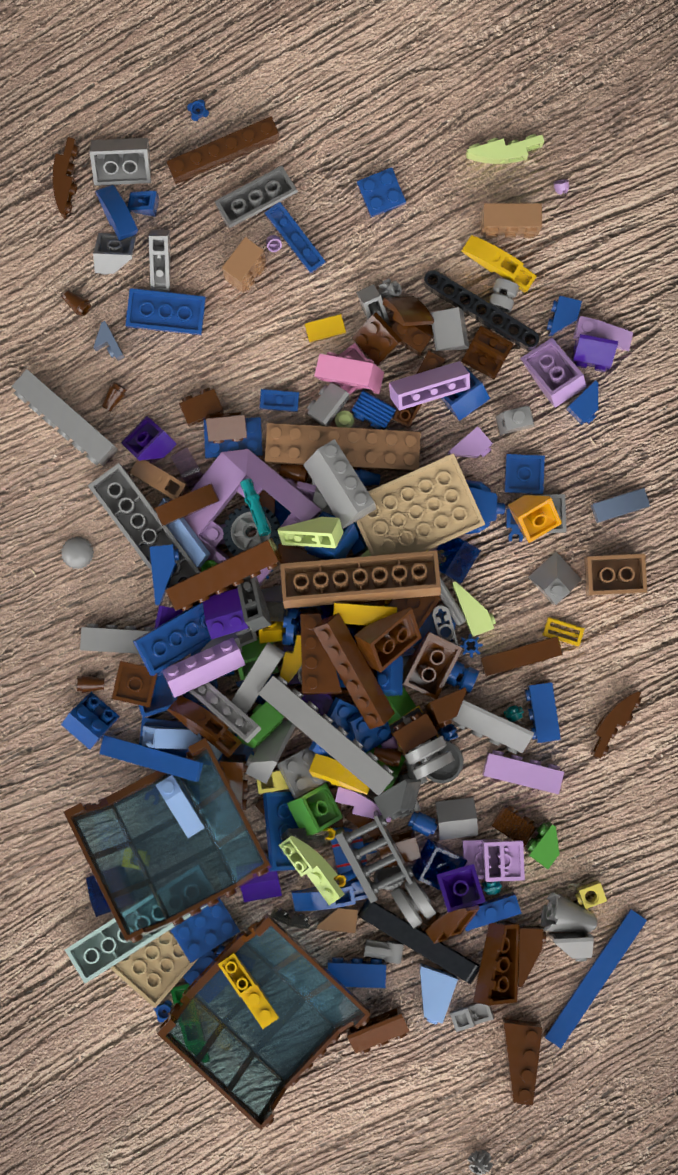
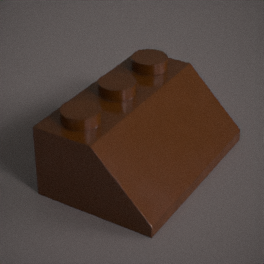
(378, 1031)

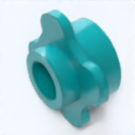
(513, 713)
(492, 888)

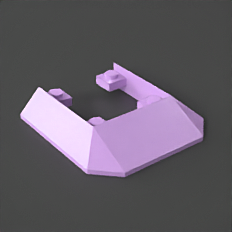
(225, 476)

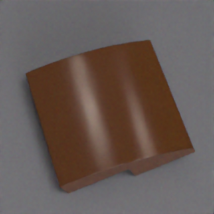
(408, 310)
(487, 352)

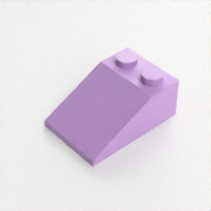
(554, 372)

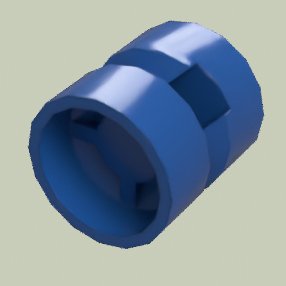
(468, 679)

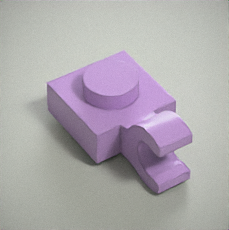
(305, 488)

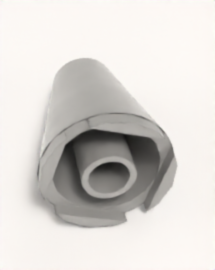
(566, 916)

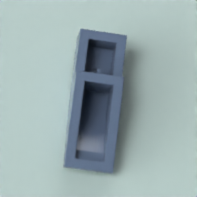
(620, 505)

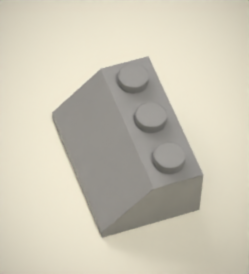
(120, 161)
(269, 752)

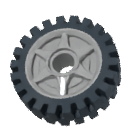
(240, 526)

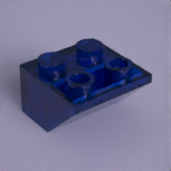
(456, 558)

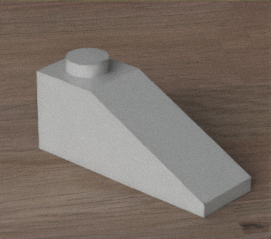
(159, 260)

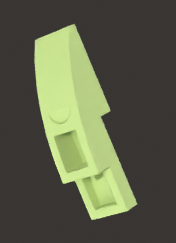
(498, 153)
(310, 862)

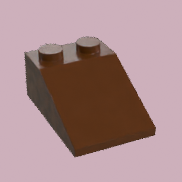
(388, 638)
(431, 665)

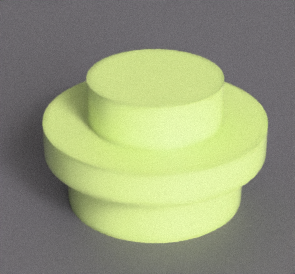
(344, 419)

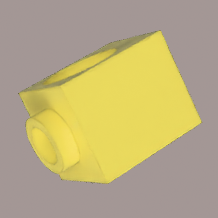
(598, 898)

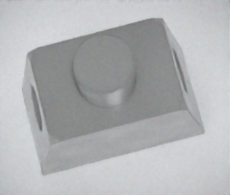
(515, 420)

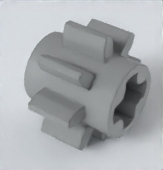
(389, 289)
(480, 1162)

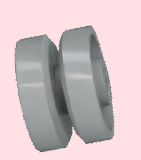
(429, 756)
(413, 902)

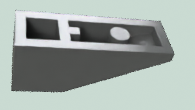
(253, 604)

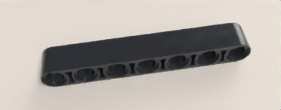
(475, 302)
(419, 941)

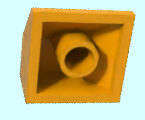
(534, 515)

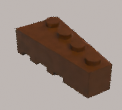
(317, 669)
(234, 770)
(499, 965)
(522, 1055)

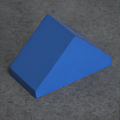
(143, 203)

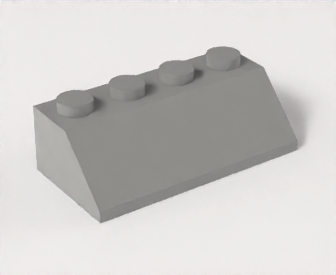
(255, 197)
(339, 484)
(492, 726)

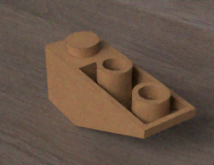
(158, 479)

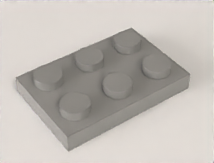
(296, 772)

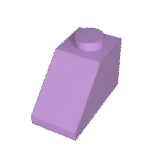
(473, 445)

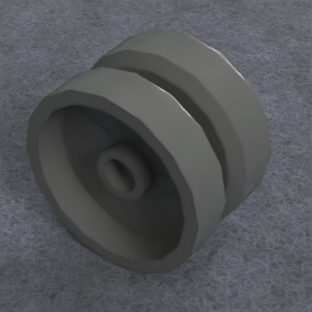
(453, 769)

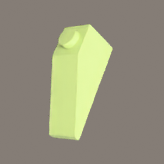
(312, 533)
(477, 617)

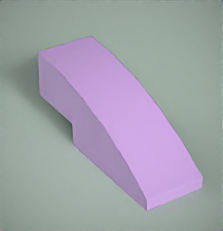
(361, 804)

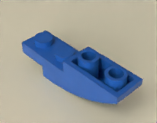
(311, 899)

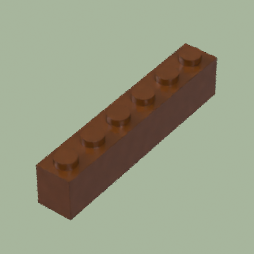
(223, 150)
(224, 574)
(354, 671)

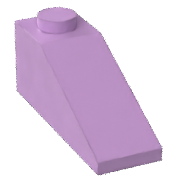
(601, 329)

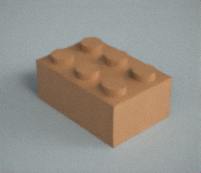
(511, 220)
(244, 265)
(615, 574)

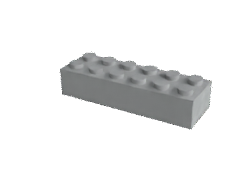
(68, 421)

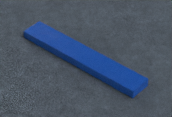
(151, 758)

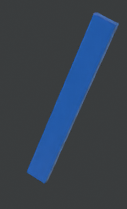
(595, 978)

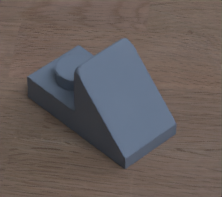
(106, 338)

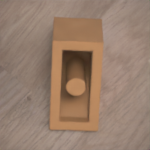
(340, 920)

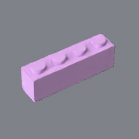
(429, 385)
(203, 667)
(523, 773)

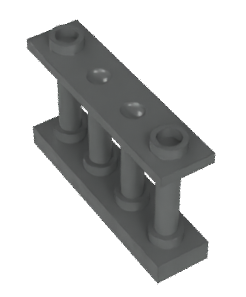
(363, 872)

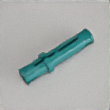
(253, 502)

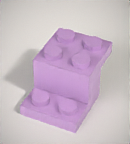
(495, 859)

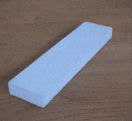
(188, 539)

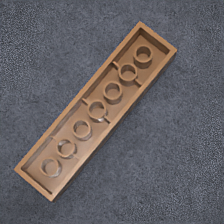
(362, 447)
(360, 579)

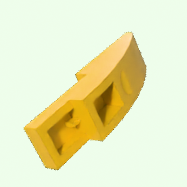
(498, 261)
(248, 990)

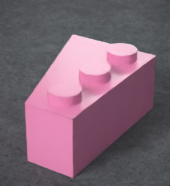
(349, 372)

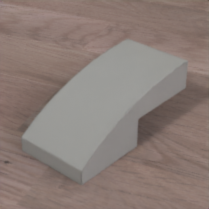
(471, 1015)

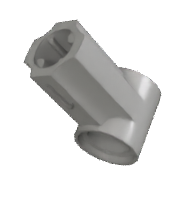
(389, 951)

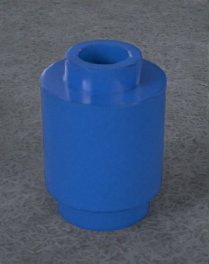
(422, 823)

